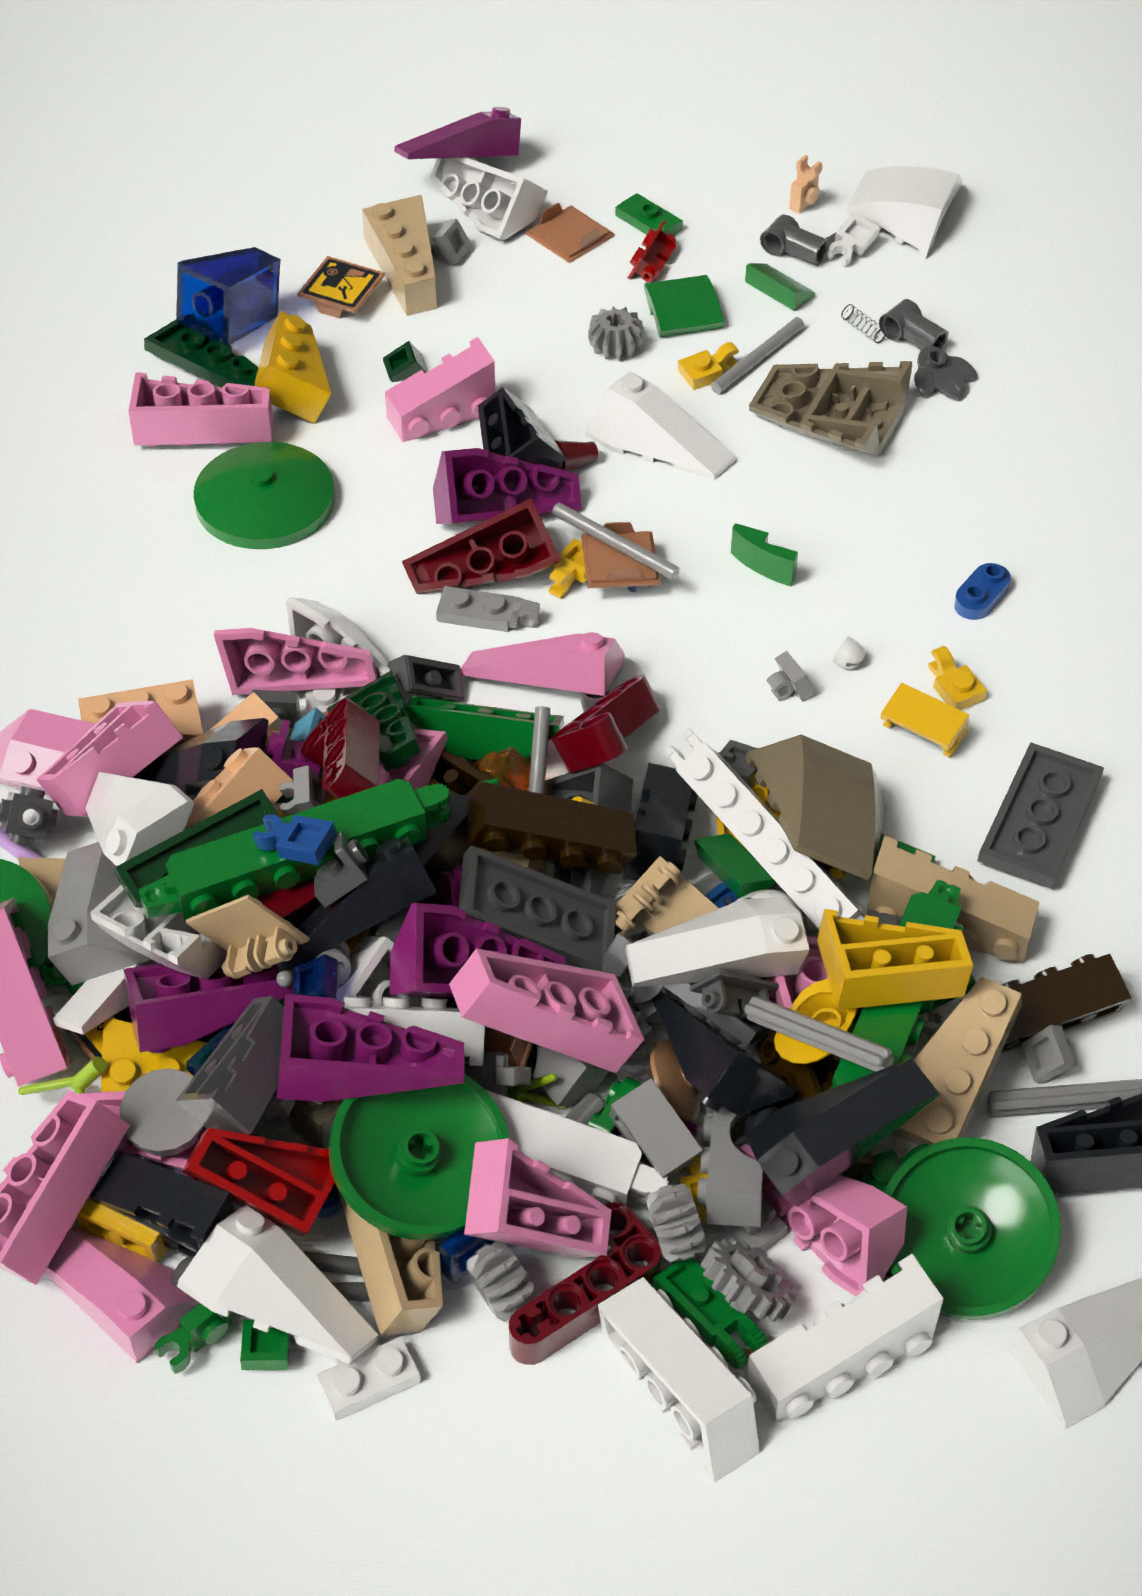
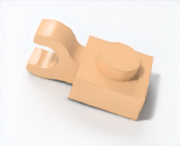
(805, 188)

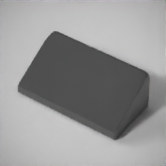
(428, 677)

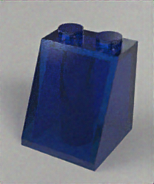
(228, 293)

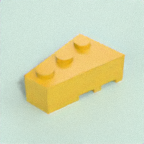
(127, 1063)

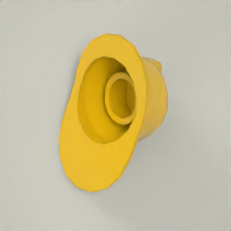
(819, 1004)

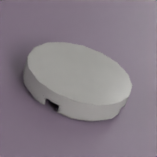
(154, 1115)

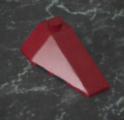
(493, 551)

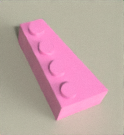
(198, 412)
(549, 1005)
(27, 1028)
(53, 1182)

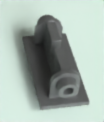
(729, 992)

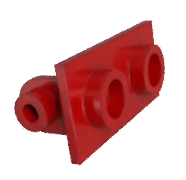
(657, 251)

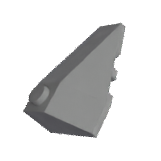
(74, 940)

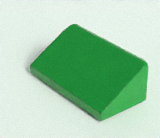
(777, 285)
(733, 864)

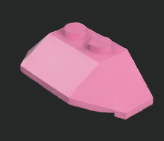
(34, 744)

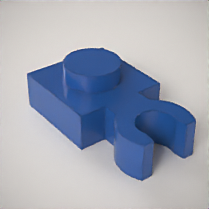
(300, 840)

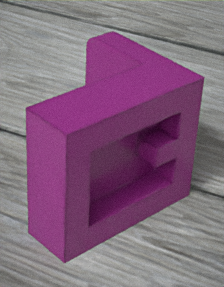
(287, 752)

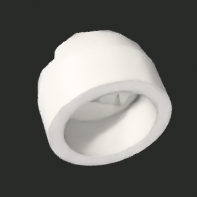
(849, 654)

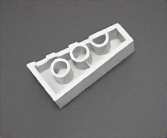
(847, 1342)
(683, 1376)

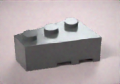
(240, 1072)

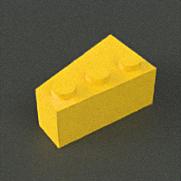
(293, 368)
(891, 963)

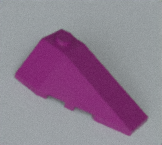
(477, 135)
(483, 484)
(439, 942)
(180, 1008)
(346, 1055)

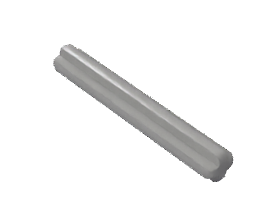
(819, 1034)
(1060, 1097)

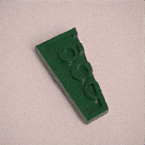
(200, 355)
(397, 736)
(151, 864)

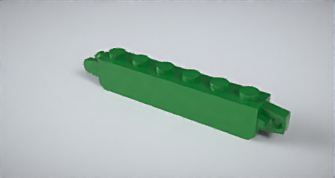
(236, 868)
(899, 1023)

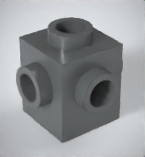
(12, 815)

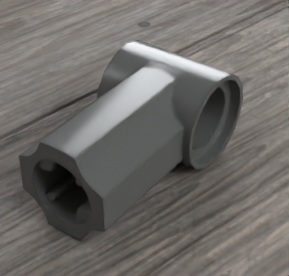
(788, 237)
(907, 322)

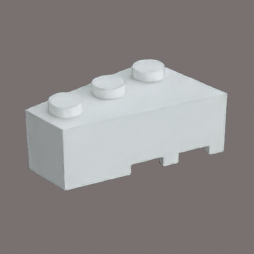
(430, 1015)

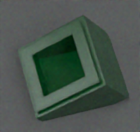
(404, 362)

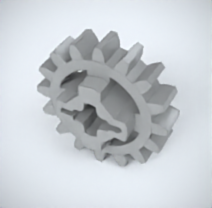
(749, 1280)

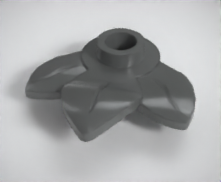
(943, 373)

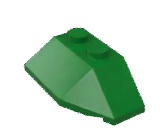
(478, 729)

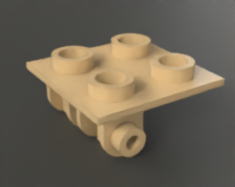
(661, 900)
(250, 934)

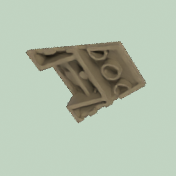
(836, 404)
(825, 801)

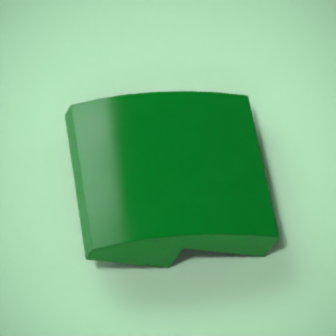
(684, 305)

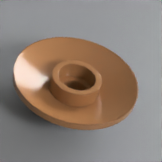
(672, 1082)

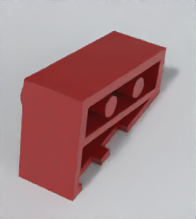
(268, 1175)

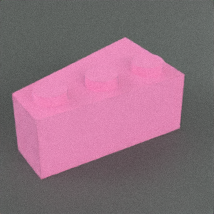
(442, 395)
(117, 744)
(530, 1207)

